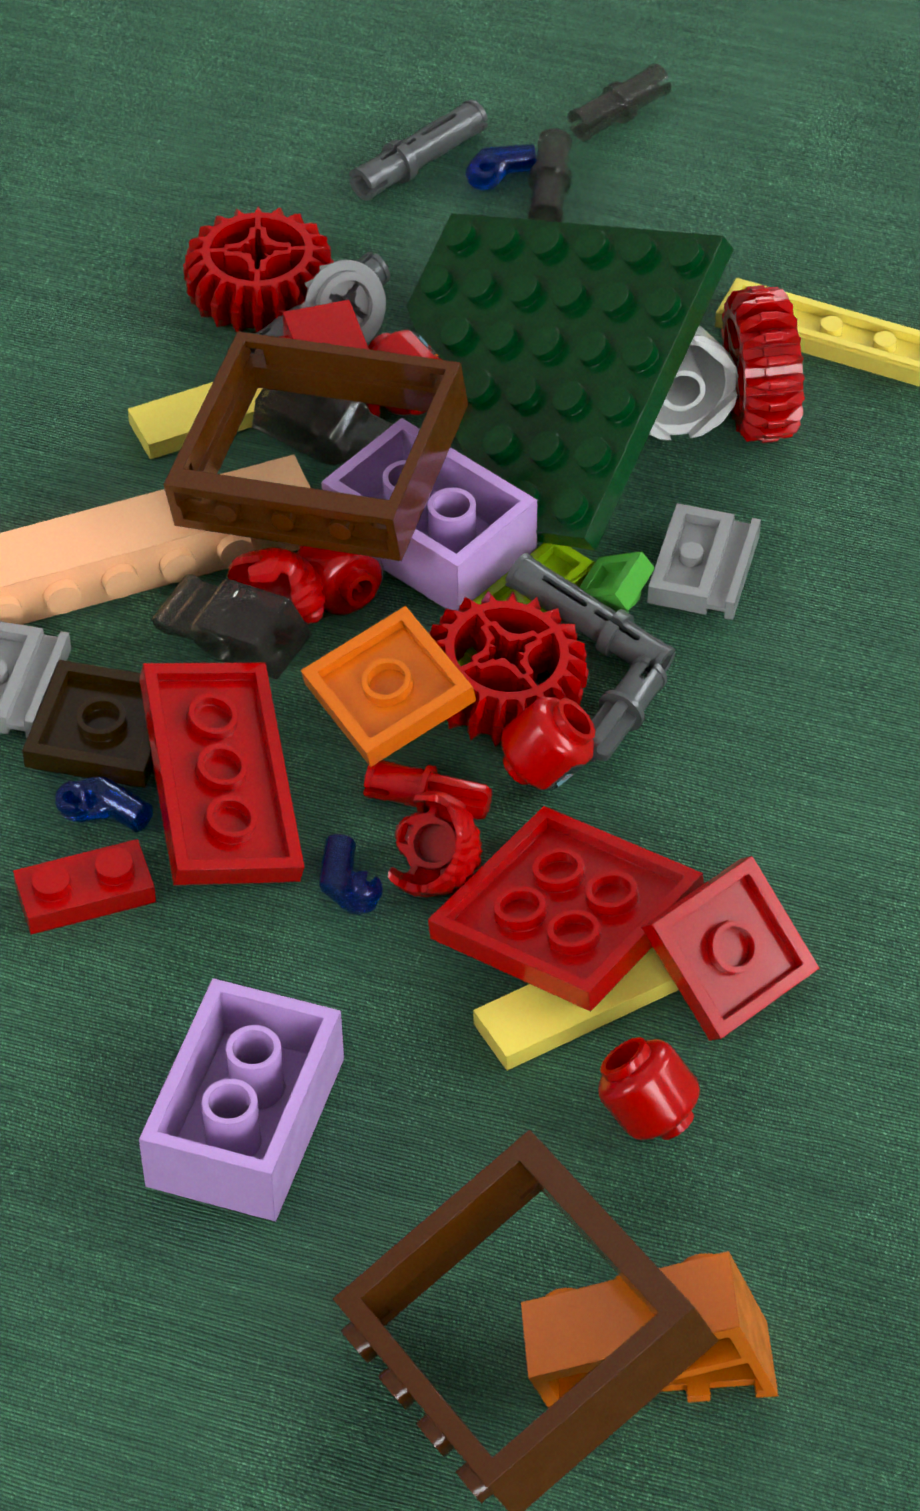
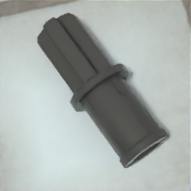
(624, 707)

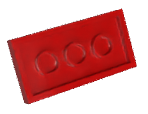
(220, 774)

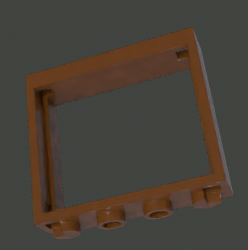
(302, 514)
(589, 1409)

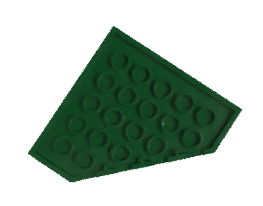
(564, 350)

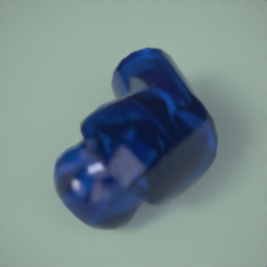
(495, 163)
(102, 799)
(341, 883)

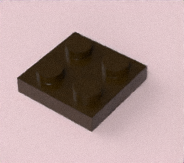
(92, 726)

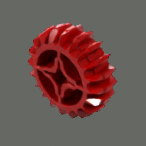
(253, 267)
(768, 358)
(512, 649)

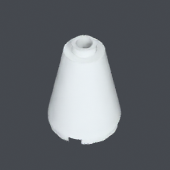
(700, 392)

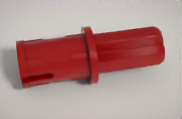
(402, 783)

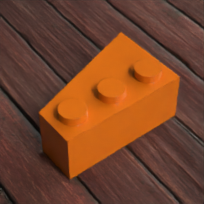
(582, 1326)

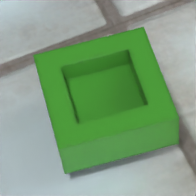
(618, 579)

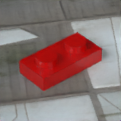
(84, 886)

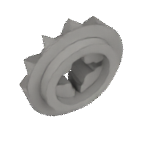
(363, 290)

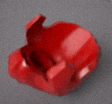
(282, 574)
(438, 845)

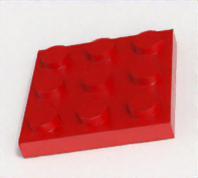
(563, 907)

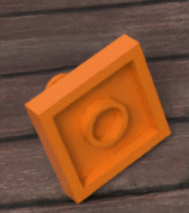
(388, 685)

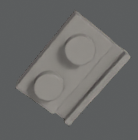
(703, 561)
(26, 671)

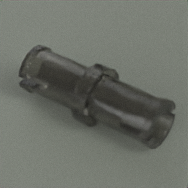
(619, 102)
(550, 176)

